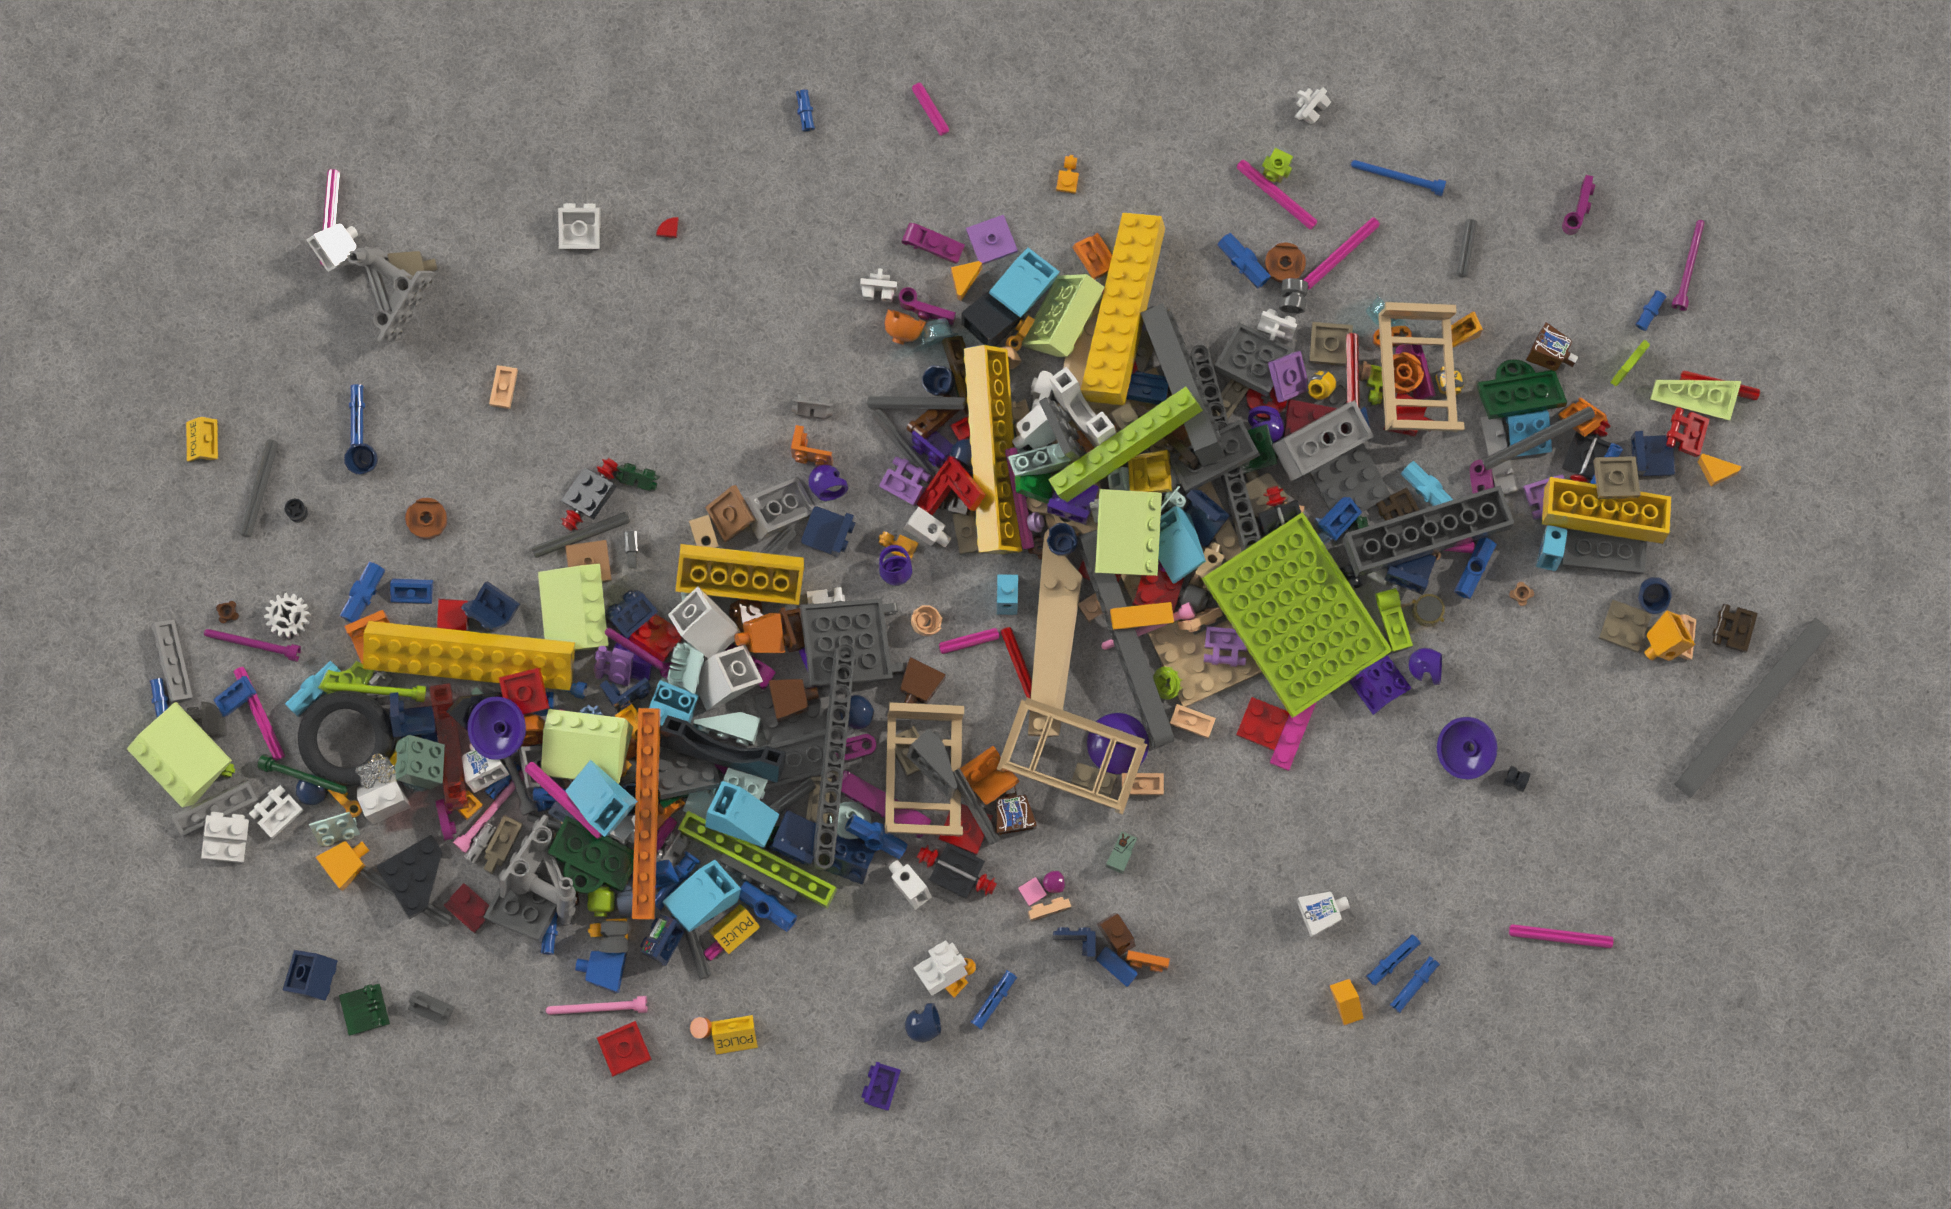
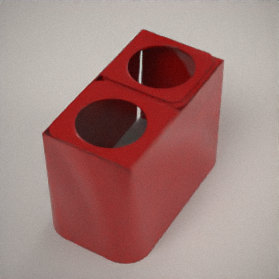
(451, 615)

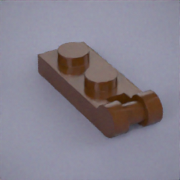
(931, 420)

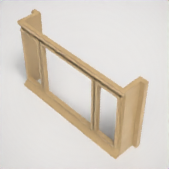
(1418, 312)
(923, 712)
(1082, 723)

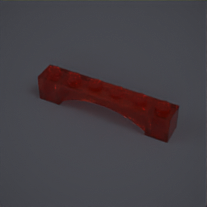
(448, 734)

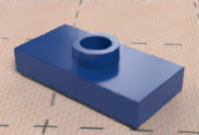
(235, 696)

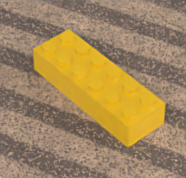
(1578, 508)
(740, 574)

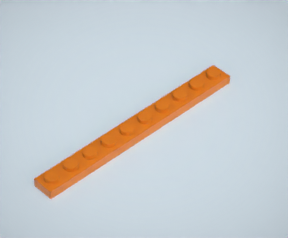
(646, 813)

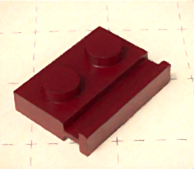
(467, 907)

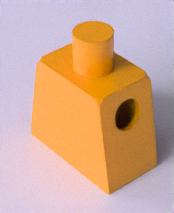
(1668, 637)
(343, 862)

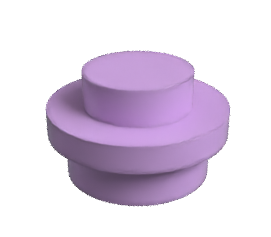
(1035, 522)

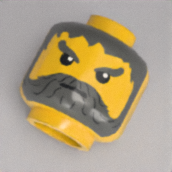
(1440, 379)
(1321, 385)

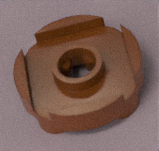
(1293, 256)
(419, 509)

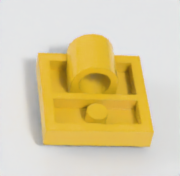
(1150, 472)

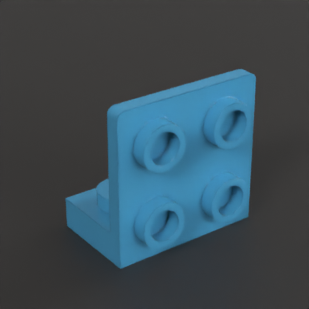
(1527, 424)

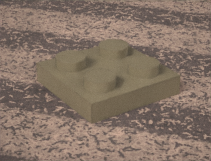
(1329, 343)
(1616, 477)
(1625, 626)

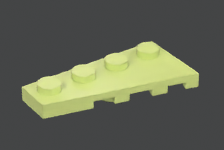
(1702, 396)

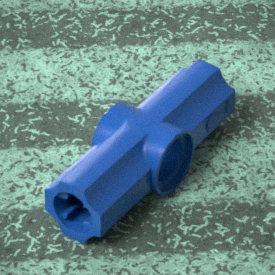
(1244, 260)
(1469, 578)
(362, 592)
(875, 836)
(777, 913)

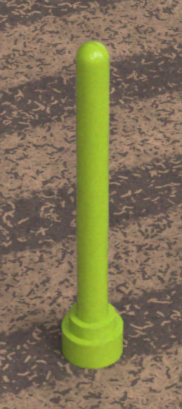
(416, 693)

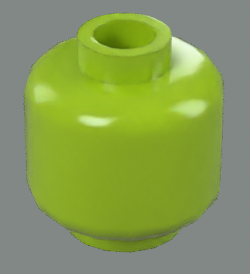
(601, 901)

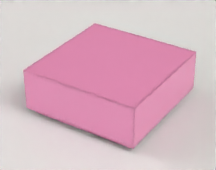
(1032, 891)

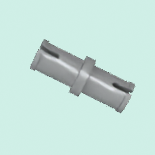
(480, 842)

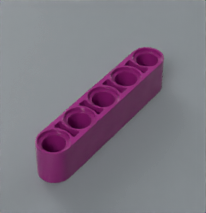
(875, 800)

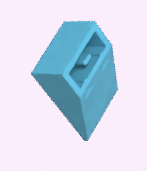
(1024, 282)
(1179, 544)
(600, 798)
(741, 815)
(703, 896)

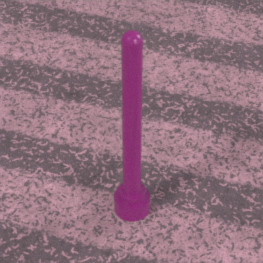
(1681, 299)
(289, 651)
(663, 667)

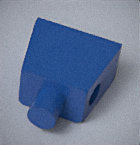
(603, 969)

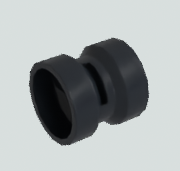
(294, 507)
(1350, 576)
(1521, 781)

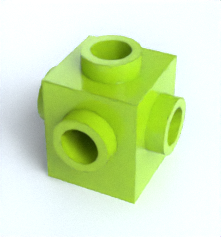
(1277, 166)

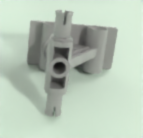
(407, 293)
(521, 878)

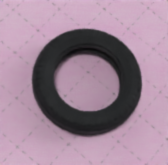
(319, 711)

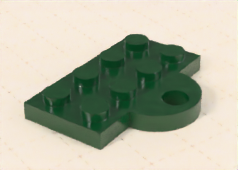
(1520, 391)
(590, 857)

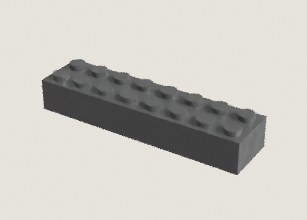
(1180, 373)
(1428, 531)

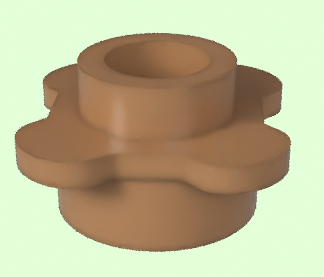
(1521, 587)

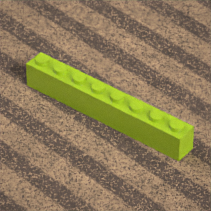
(1125, 444)
(759, 860)

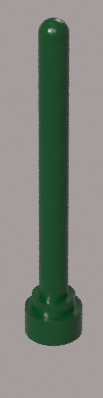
(267, 763)

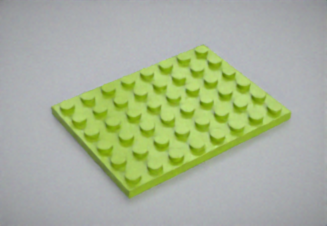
(1297, 614)

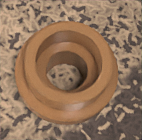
(1364, 371)

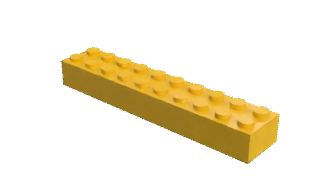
(1119, 315)
(989, 438)
(465, 654)

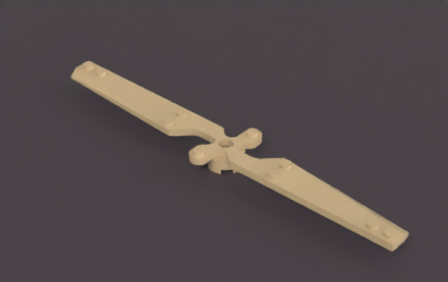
(1058, 583)

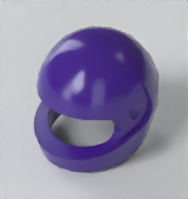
(1275, 424)
(823, 478)
(893, 564)
(1426, 661)

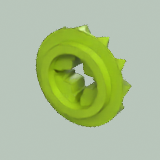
(1159, 679)

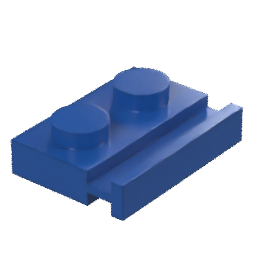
(1147, 388)

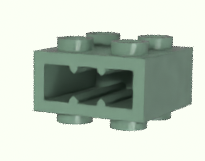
(419, 762)

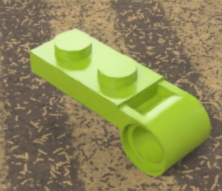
(1393, 619)

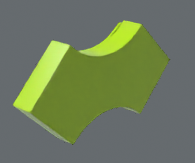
(1629, 364)
(353, 675)

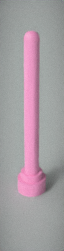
(1186, 612)
(464, 841)
(637, 1004)

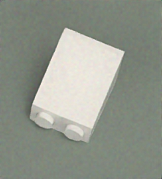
(703, 623)
(727, 676)
(382, 800)

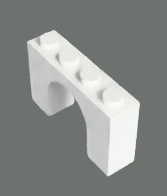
(1068, 394)

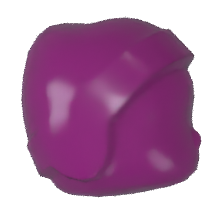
(1054, 882)

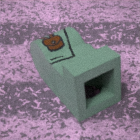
(1121, 852)

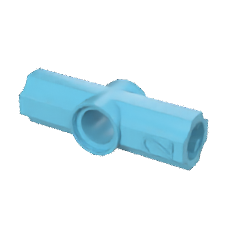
(1426, 485)
(309, 691)

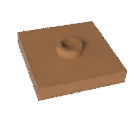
(730, 513)
(589, 554)

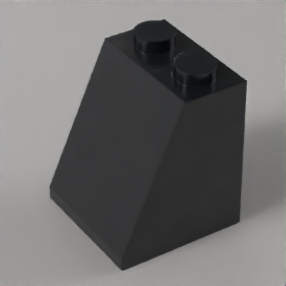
(989, 320)

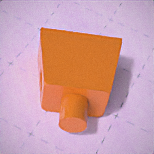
(762, 634)

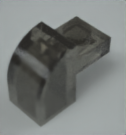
(211, 717)

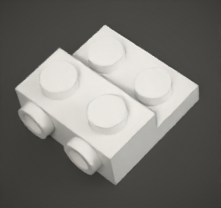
(579, 226)
(1041, 388)
(224, 837)
(941, 968)

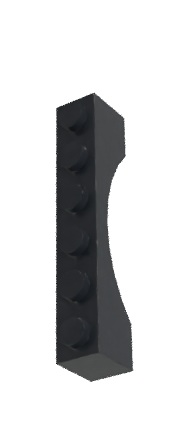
(759, 762)

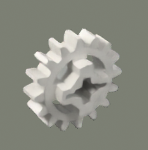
(279, 618)

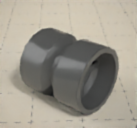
(1293, 295)
(614, 936)

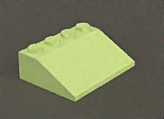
(1063, 314)
(1128, 532)
(574, 606)
(577, 738)
(179, 755)

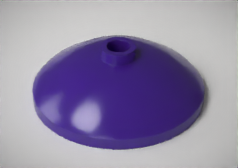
(486, 728)
(1455, 752)
(1122, 754)

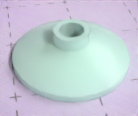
(847, 809)

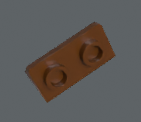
(745, 610)
(792, 629)

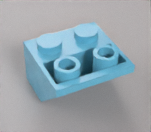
(674, 702)

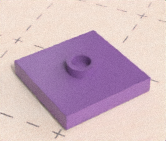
(991, 240)
(1288, 376)

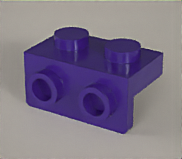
(881, 1086)

